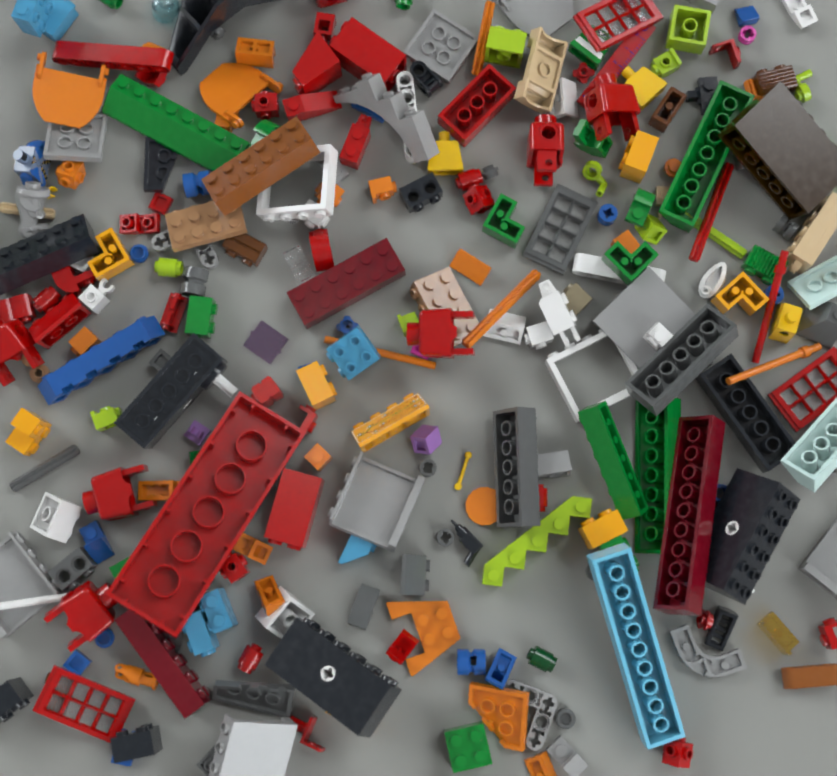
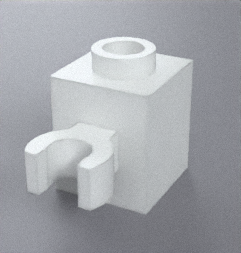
(96, 298)

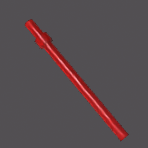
(779, 271)

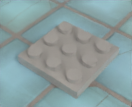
(441, 45)
(76, 144)

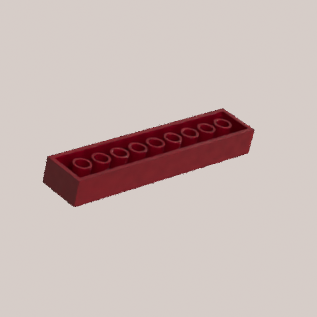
(689, 516)

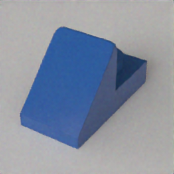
(96, 542)
(500, 668)

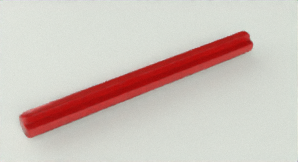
(711, 212)

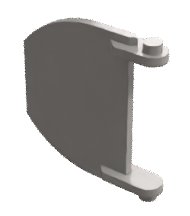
(532, 14)

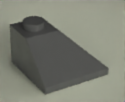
(819, 324)

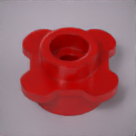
(583, 78)
(705, 620)

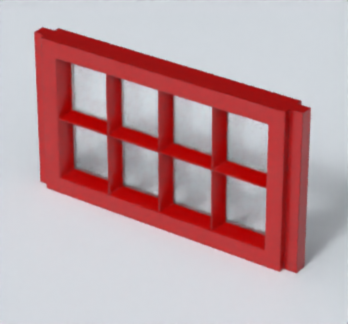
(616, 20)
(808, 391)
(83, 704)

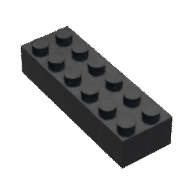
(46, 253)
(746, 414)

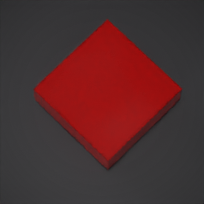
(161, 203)

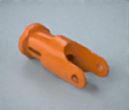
(136, 676)

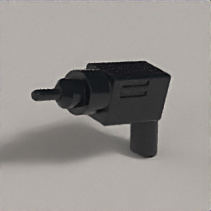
(468, 541)

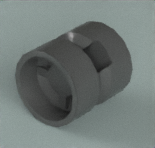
(194, 281)

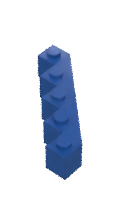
(100, 359)

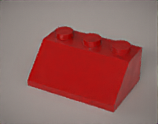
(59, 321)

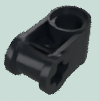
(427, 81)

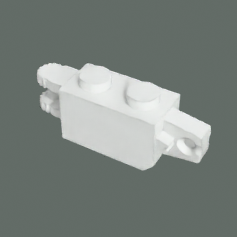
(556, 311)

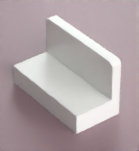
(565, 99)
(508, 328)

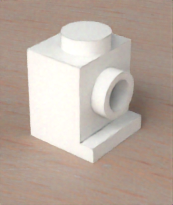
(657, 336)

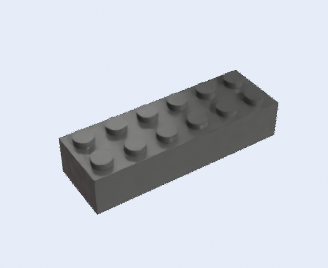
(682, 359)
(516, 467)

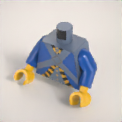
(31, 164)

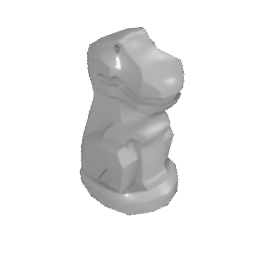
(30, 205)

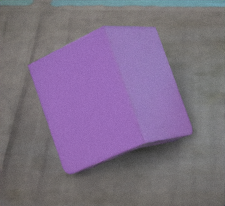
(426, 439)

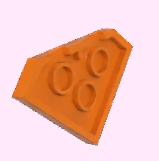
(502, 712)

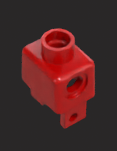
(610, 106)
(545, 148)
(437, 333)
(15, 342)
(114, 494)
(87, 612)

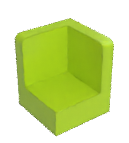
(652, 230)
(403, 320)

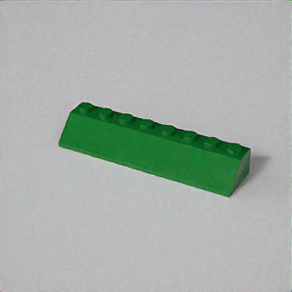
(171, 124)
(703, 158)
(653, 469)

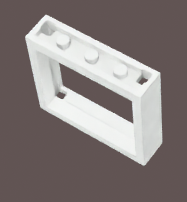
(303, 212)
(586, 341)

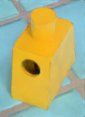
(645, 83)
(449, 159)
(785, 320)

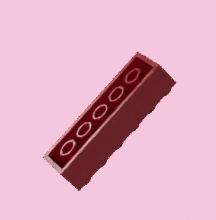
(346, 283)
(165, 663)

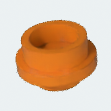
(671, 167)

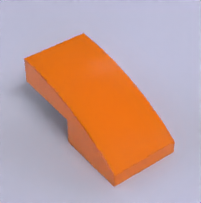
(253, 548)

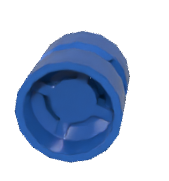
(193, 184)
(464, 662)

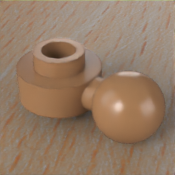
(45, 370)

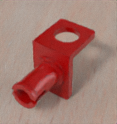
(305, 729)

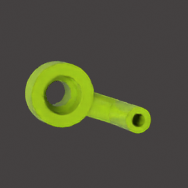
(802, 91)
(595, 174)

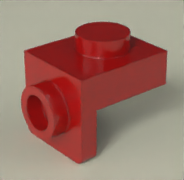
(151, 79)
(309, 422)
(827, 635)
(402, 647)

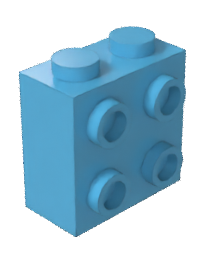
(32, 15)
(60, 19)
(352, 353)
(218, 611)
(200, 638)

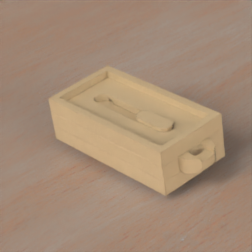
(813, 236)

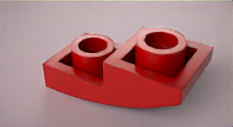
(140, 224)

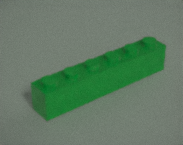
(613, 460)

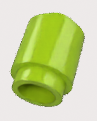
(169, 267)

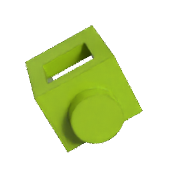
(671, 59)
(105, 418)

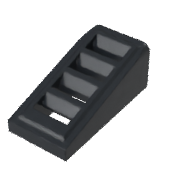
(727, 630)

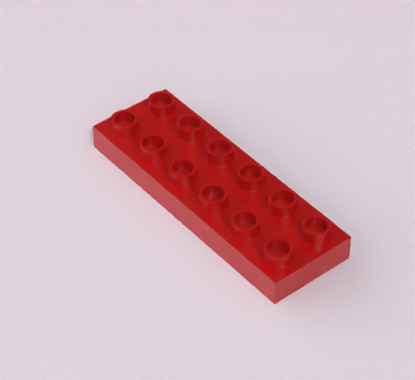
(206, 515)

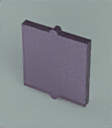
(266, 342)

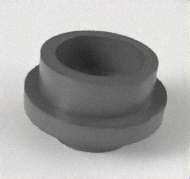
(489, 172)

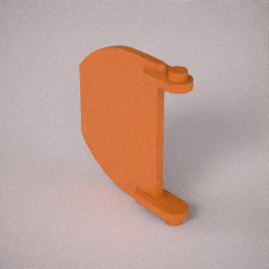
(232, 88)
(66, 96)

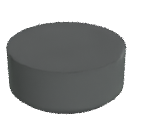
(565, 718)

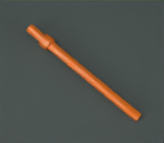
(802, 352)
(395, 356)

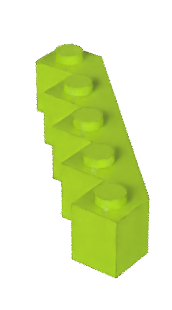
(535, 539)

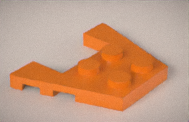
(434, 626)

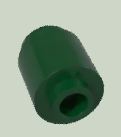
(541, 659)

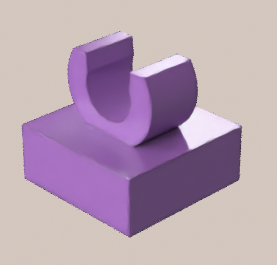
(197, 433)

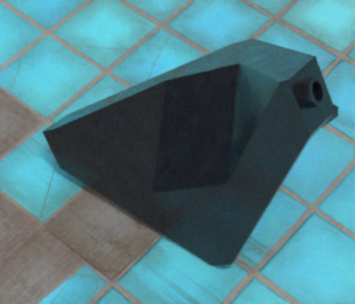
(196, 23)

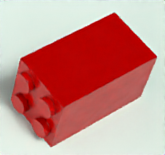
(365, 52)
(294, 509)

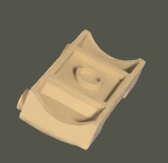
(541, 72)

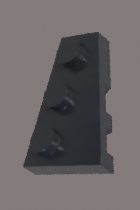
(157, 166)

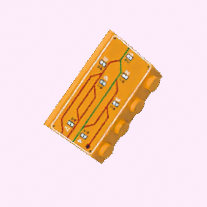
(390, 422)

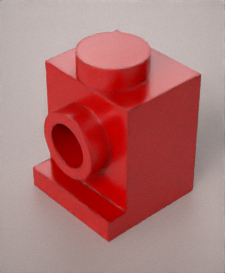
(325, 22)

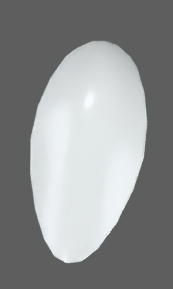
(713, 280)

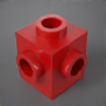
(265, 105)
(478, 199)
(240, 568)
(678, 753)

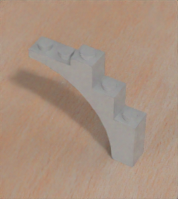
(392, 107)

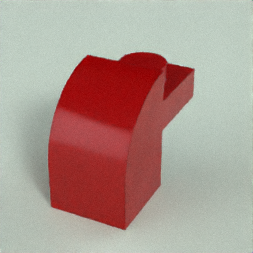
(321, 249)
(69, 282)

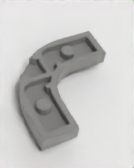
(701, 663)

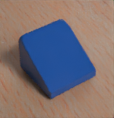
(746, 16)

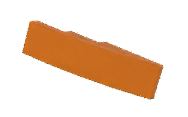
(156, 490)

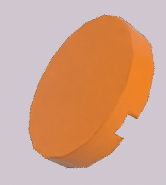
(482, 506)

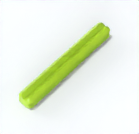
(722, 240)

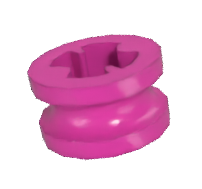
(746, 41)

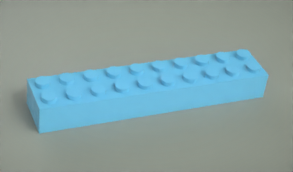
(636, 645)

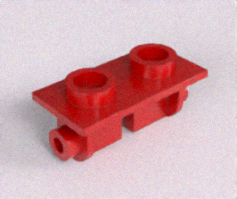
(173, 312)

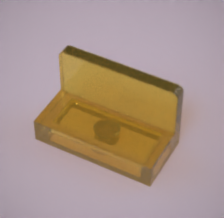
(778, 633)

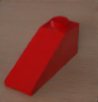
(310, 105)

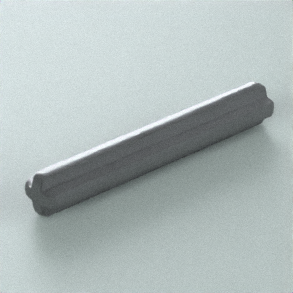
(44, 468)

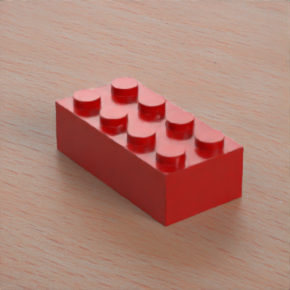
(476, 105)

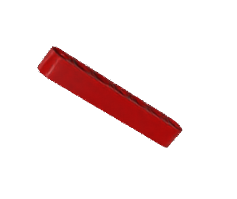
(113, 56)

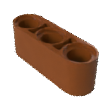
(809, 676)

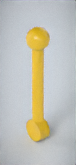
(468, 455)

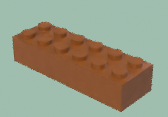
(260, 166)

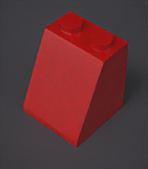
(316, 67)

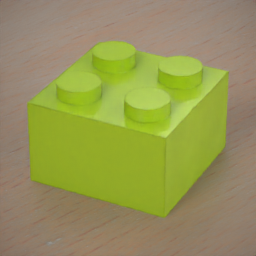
(688, 29)
(505, 46)

